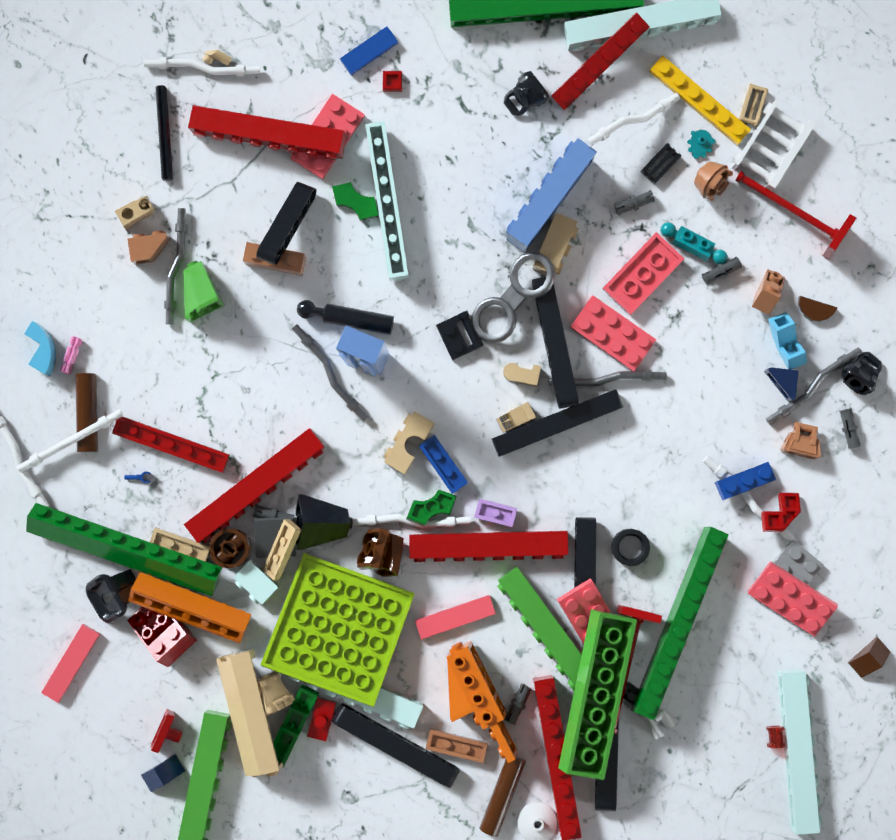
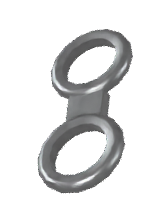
(513, 297)

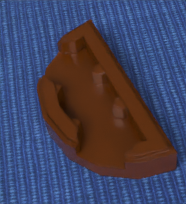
(815, 310)

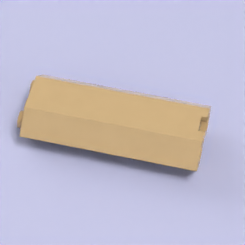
(248, 714)

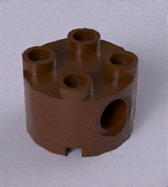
(230, 548)

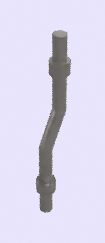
(170, 304)
(308, 341)
(645, 375)
(785, 410)

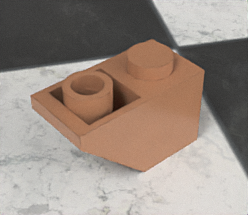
(147, 248)
(768, 292)

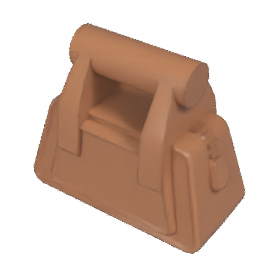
(801, 444)

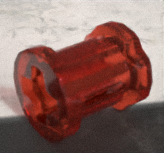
(775, 736)

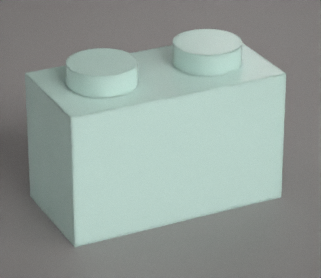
(256, 582)

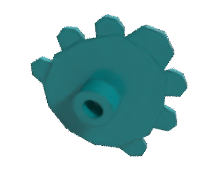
(700, 143)

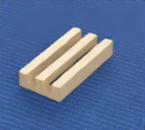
(748, 120)

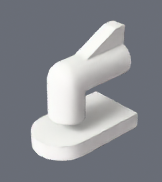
(667, 720)

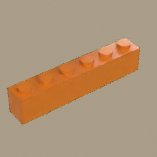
(189, 607)

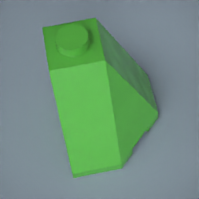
(199, 292)

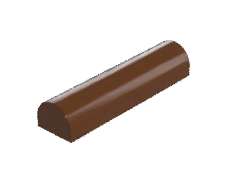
(86, 410)
(502, 796)

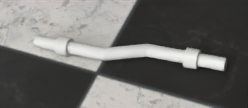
(239, 70)
(605, 132)
(37, 459)
(721, 471)
(35, 491)
(373, 520)

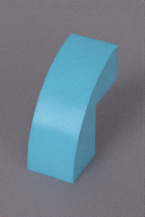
(785, 338)
(45, 356)

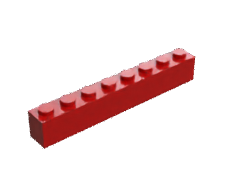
(267, 132)
(255, 485)
(488, 545)
(553, 742)

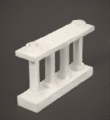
(792, 146)

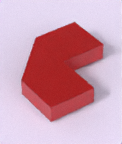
(788, 510)

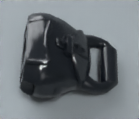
(527, 92)
(861, 375)

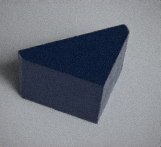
(784, 380)
(163, 773)

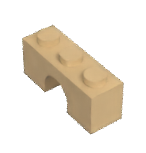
(415, 427)

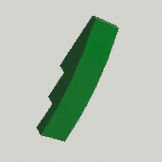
(294, 723)

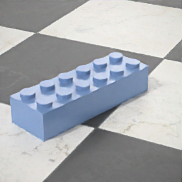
(552, 193)
(362, 351)

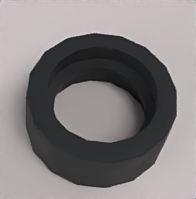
(645, 547)

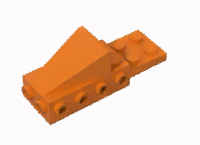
(474, 692)

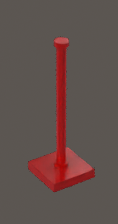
(836, 235)
(640, 615)

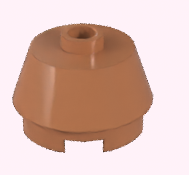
(712, 179)

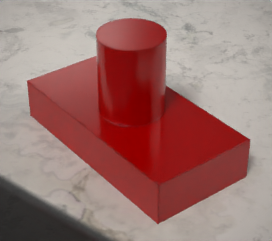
(321, 719)
(165, 732)

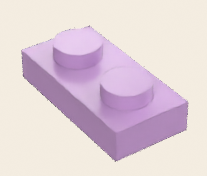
(495, 512)

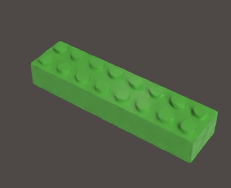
(597, 694)

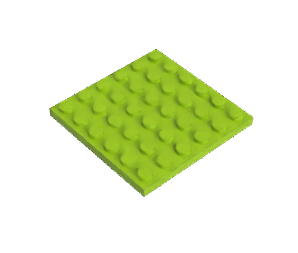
(337, 630)

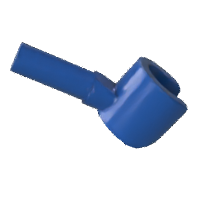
(137, 477)

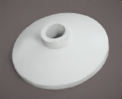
(537, 812)

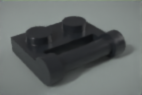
(453, 338)

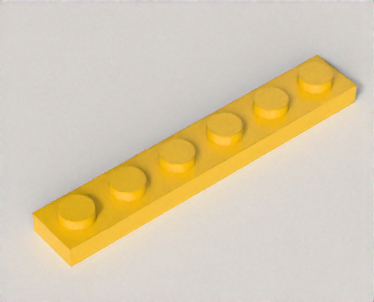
(699, 100)

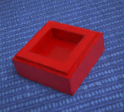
(392, 81)

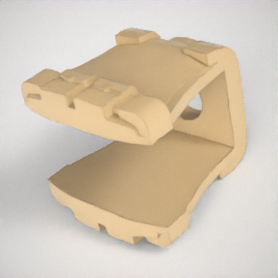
(274, 693)

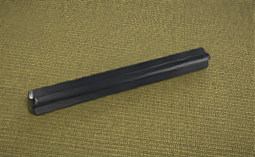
(164, 133)

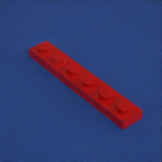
(600, 61)
(171, 444)

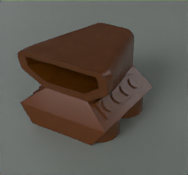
(381, 552)

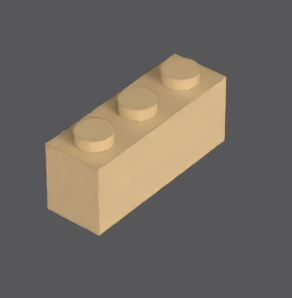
(556, 242)

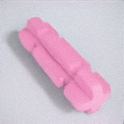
(71, 355)

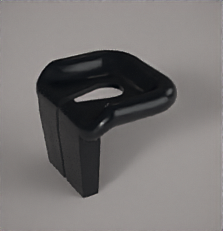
(119, 586)

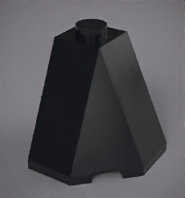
(320, 522)

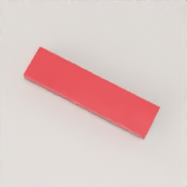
(455, 617)
(70, 663)

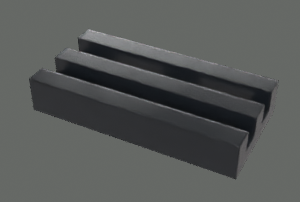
(672, 151)

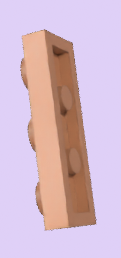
(456, 745)

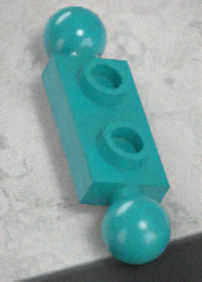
(693, 243)

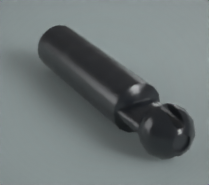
(348, 316)

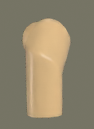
(216, 55)

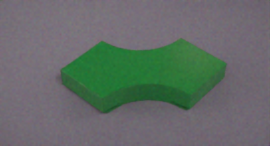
(347, 196)
(424, 510)

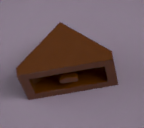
(870, 658)

